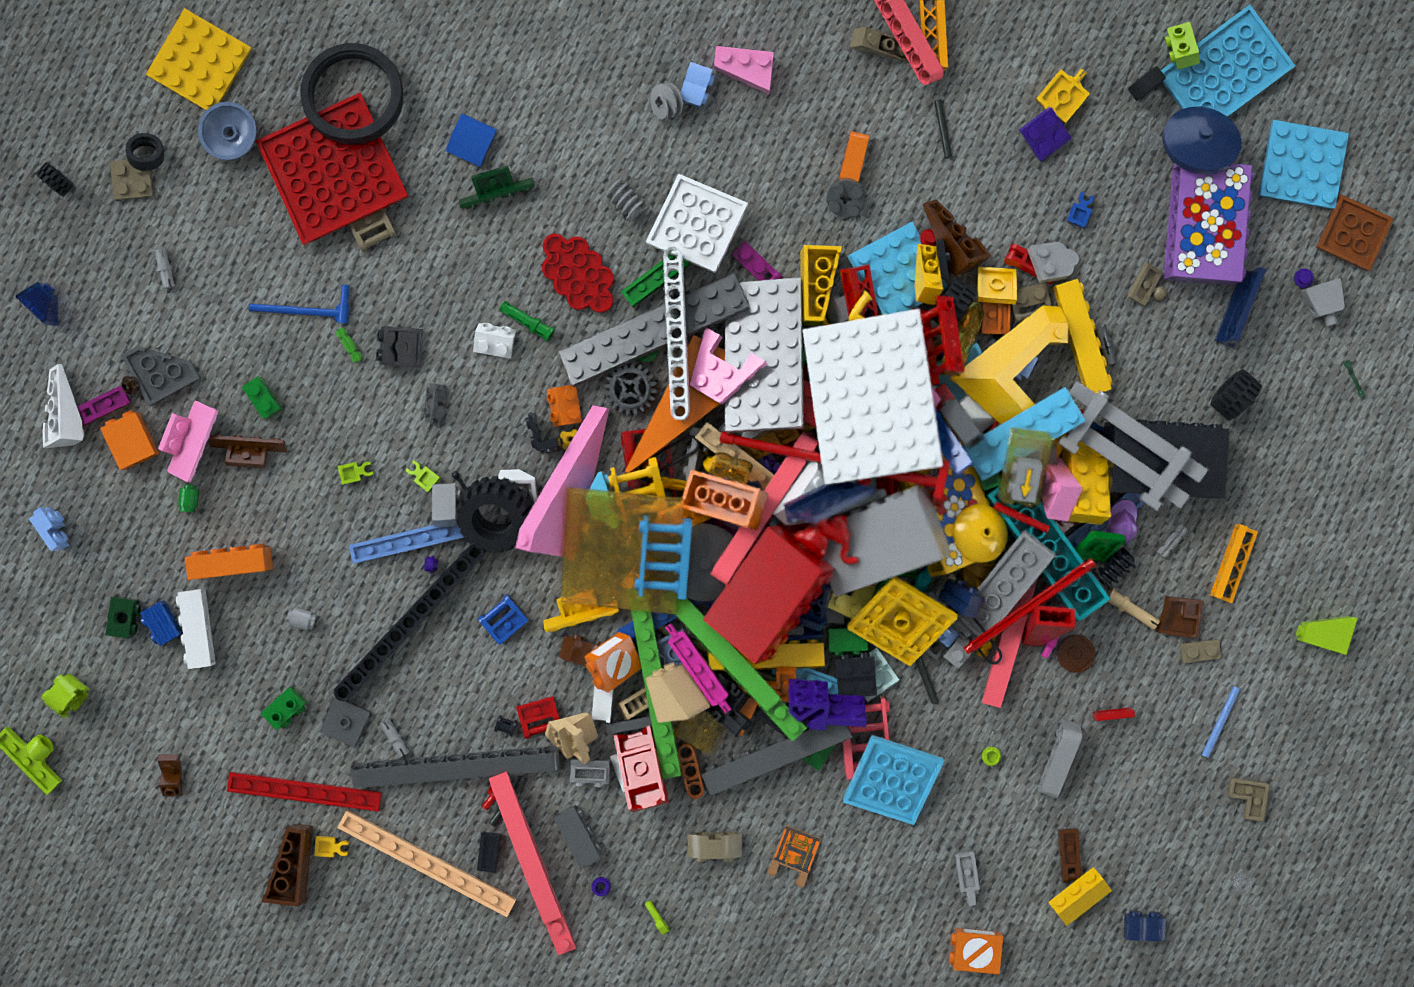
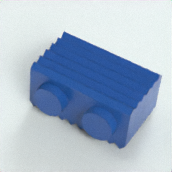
(161, 623)

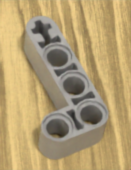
(1061, 758)

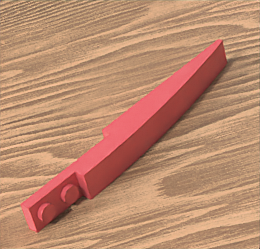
(1008, 644)
(532, 863)

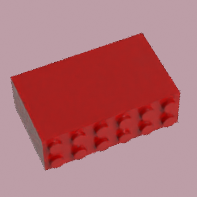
(768, 595)

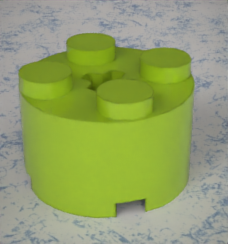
(65, 695)

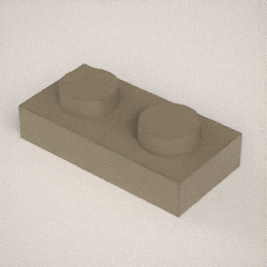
(1200, 651)

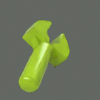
(660, 923)

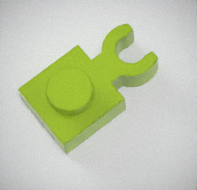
(351, 472)
(425, 476)

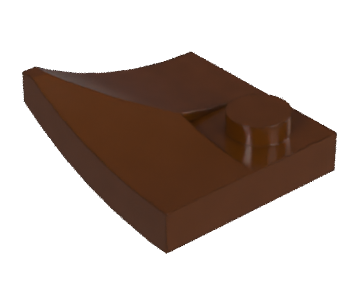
(1180, 617)

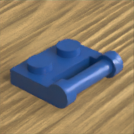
(506, 625)

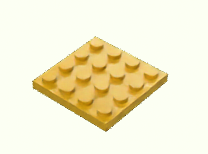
(198, 60)

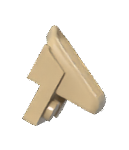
(573, 735)

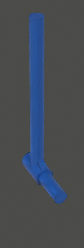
(340, 312)

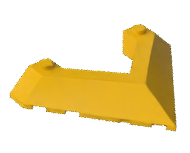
(991, 374)

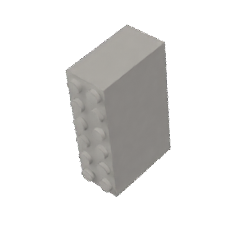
(888, 540)

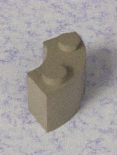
(714, 846)

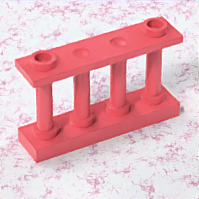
(850, 748)

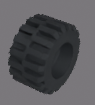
(962, 295)
(1236, 394)

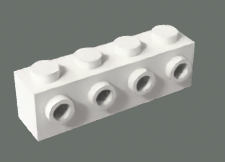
(196, 628)

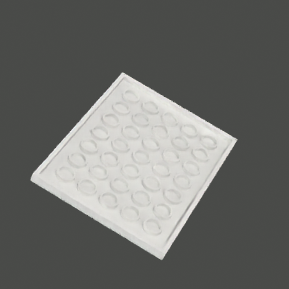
(872, 397)

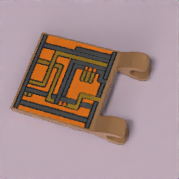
(795, 851)

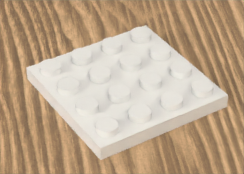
(697, 222)

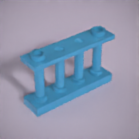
(682, 549)

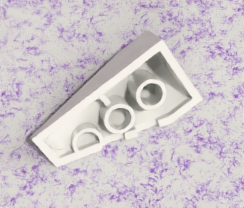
(64, 420)

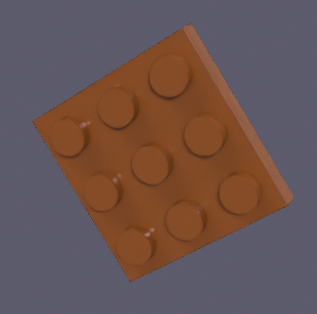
(1354, 233)

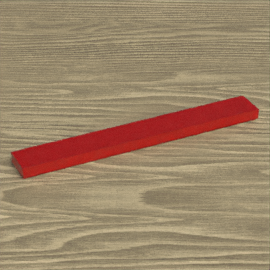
(304, 791)

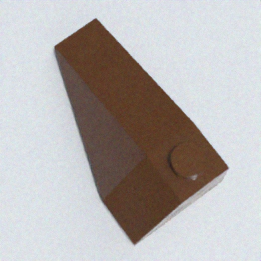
(963, 251)

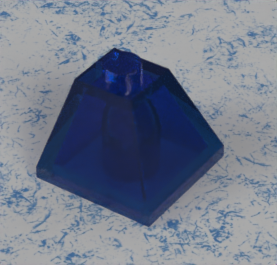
(41, 302)

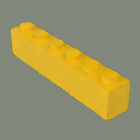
(1082, 336)
(789, 655)

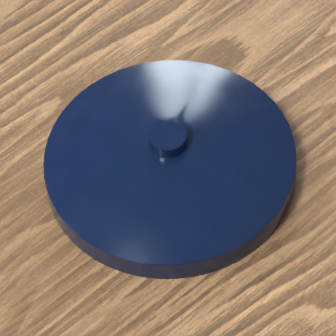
(1201, 140)

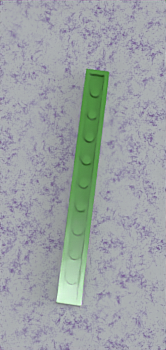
(651, 661)

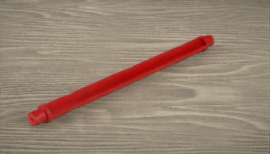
(1029, 606)

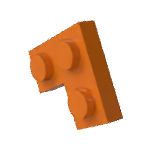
(780, 686)

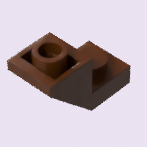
(171, 775)

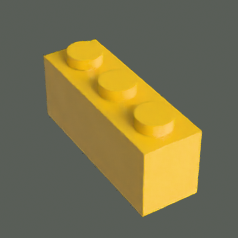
(1080, 896)

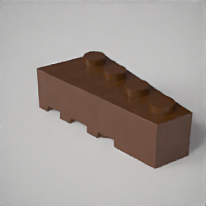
(291, 868)

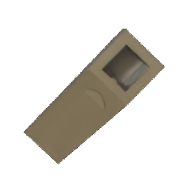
(876, 43)

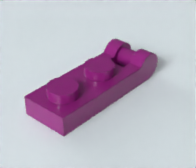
(754, 262)
(103, 405)

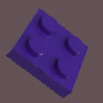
(1045, 134)

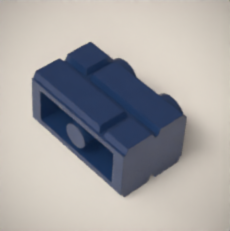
(961, 597)

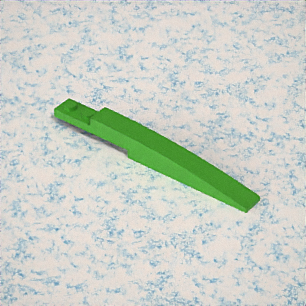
(739, 669)

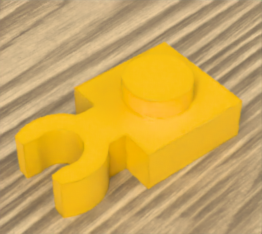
(327, 846)

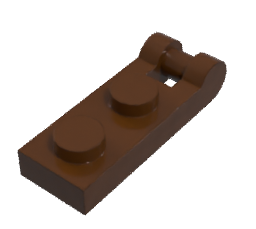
(1069, 854)

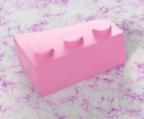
(746, 66)
(1059, 491)

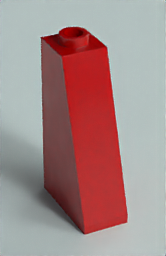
(1047, 624)

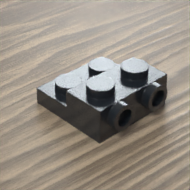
(399, 346)
(856, 675)

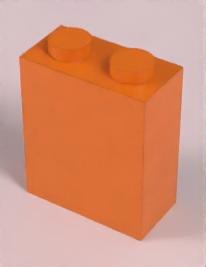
(129, 440)

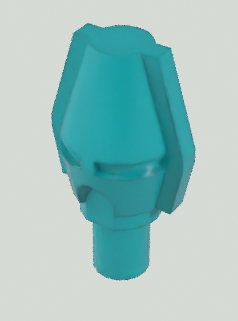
(923, 580)

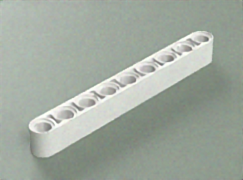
(673, 324)

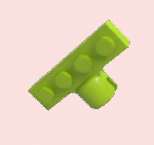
(31, 758)

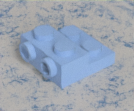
(47, 524)

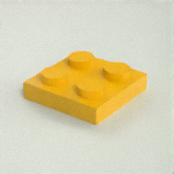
(996, 285)

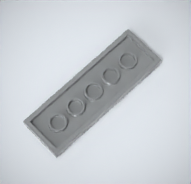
(1009, 581)

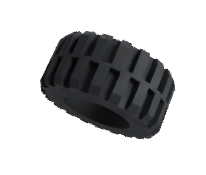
(498, 493)

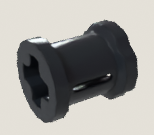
(505, 725)

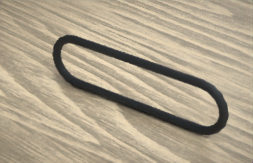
(678, 460)
(980, 651)

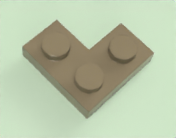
(1255, 796)

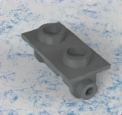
(432, 410)

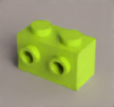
(1183, 46)

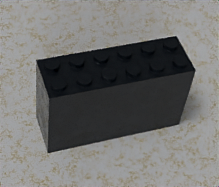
(1205, 442)

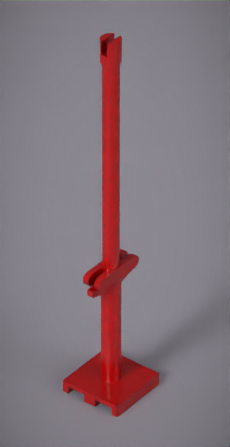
(909, 477)

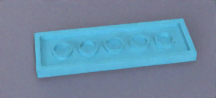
(1053, 415)

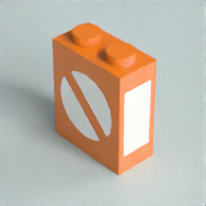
(613, 662)
(976, 951)

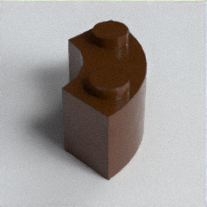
(575, 649)

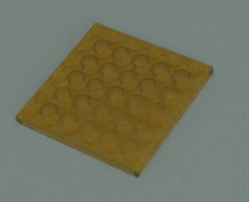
(606, 547)

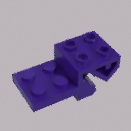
(811, 701)

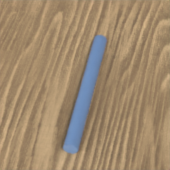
(1221, 721)

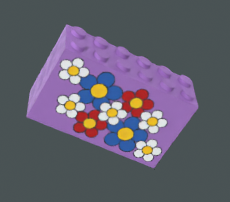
(1208, 226)

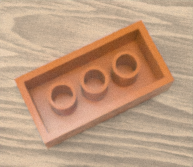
(724, 500)
(223, 563)

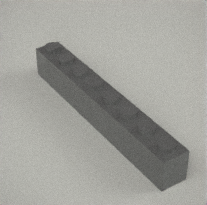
(771, 756)

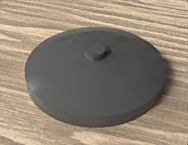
(706, 548)

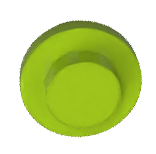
(991, 756)

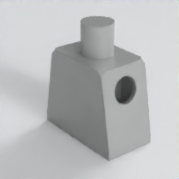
(1325, 300)

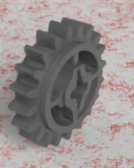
(617, 377)

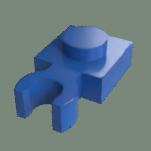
(1079, 212)

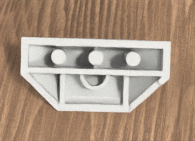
(808, 479)

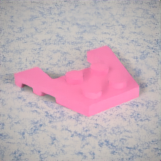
(716, 376)

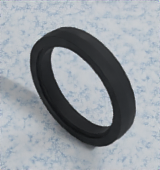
(337, 54)

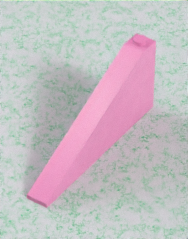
(545, 524)

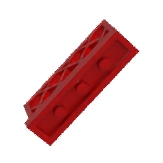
(628, 447)

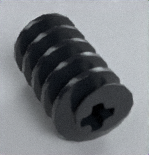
(1116, 568)

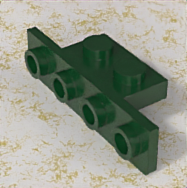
(493, 185)

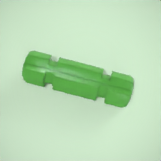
(349, 345)

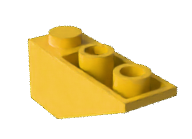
(927, 275)

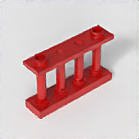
(950, 336)

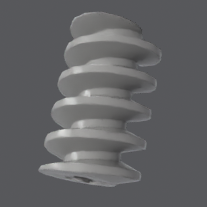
(624, 200)

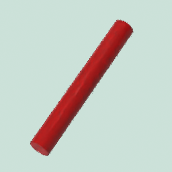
(1021, 517)

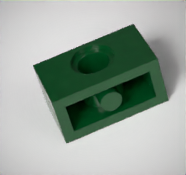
(115, 626)

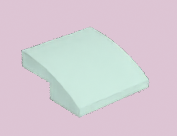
(884, 674)

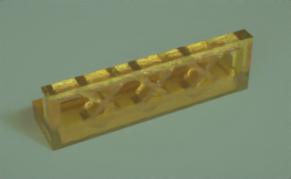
(968, 329)

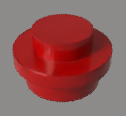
(927, 237)

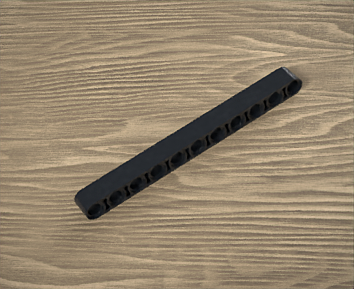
(405, 631)

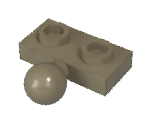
(1146, 285)

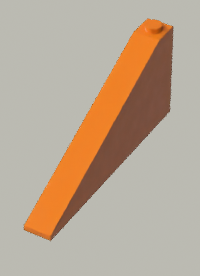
(663, 426)

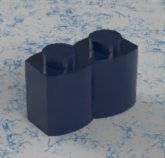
(1144, 926)

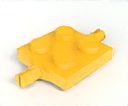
(1064, 94)

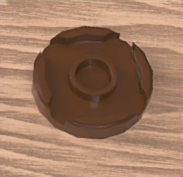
(1070, 652)

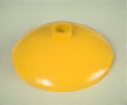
(970, 535)

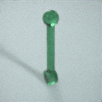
(1347, 364)

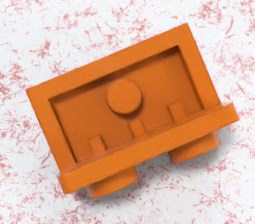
(564, 405)

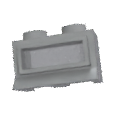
(591, 772)

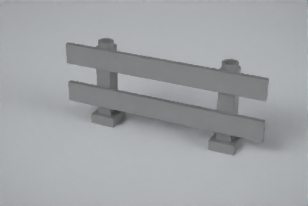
(1161, 484)

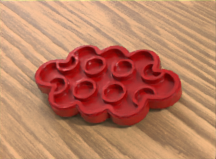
(578, 273)

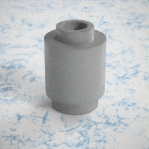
(301, 619)

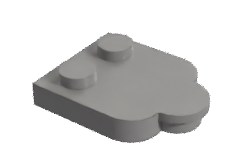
(1052, 261)

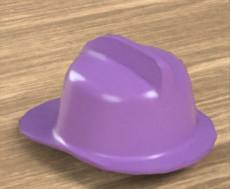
(1123, 519)

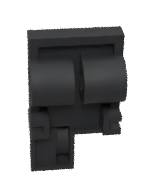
(732, 720)

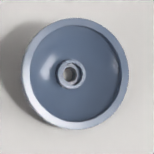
(215, 126)

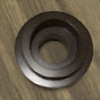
(129, 385)

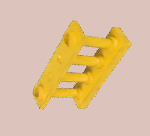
(650, 471)

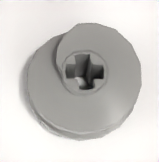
(666, 101)

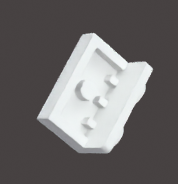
(494, 340)

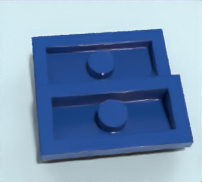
(471, 140)

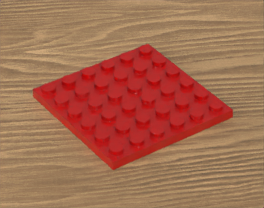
(328, 181)

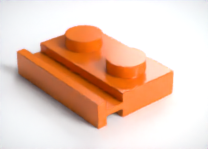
(996, 318)

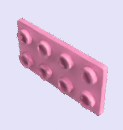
(187, 439)

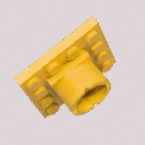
(902, 621)

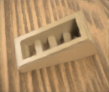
(621, 704)

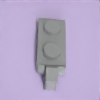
(967, 875)

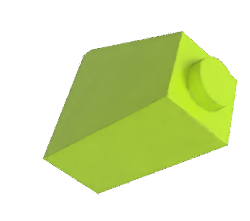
(1328, 633)

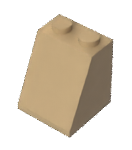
(675, 694)

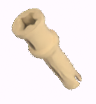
(1123, 604)

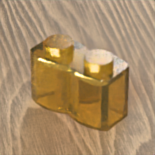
(734, 469)

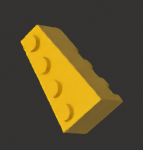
(817, 275)

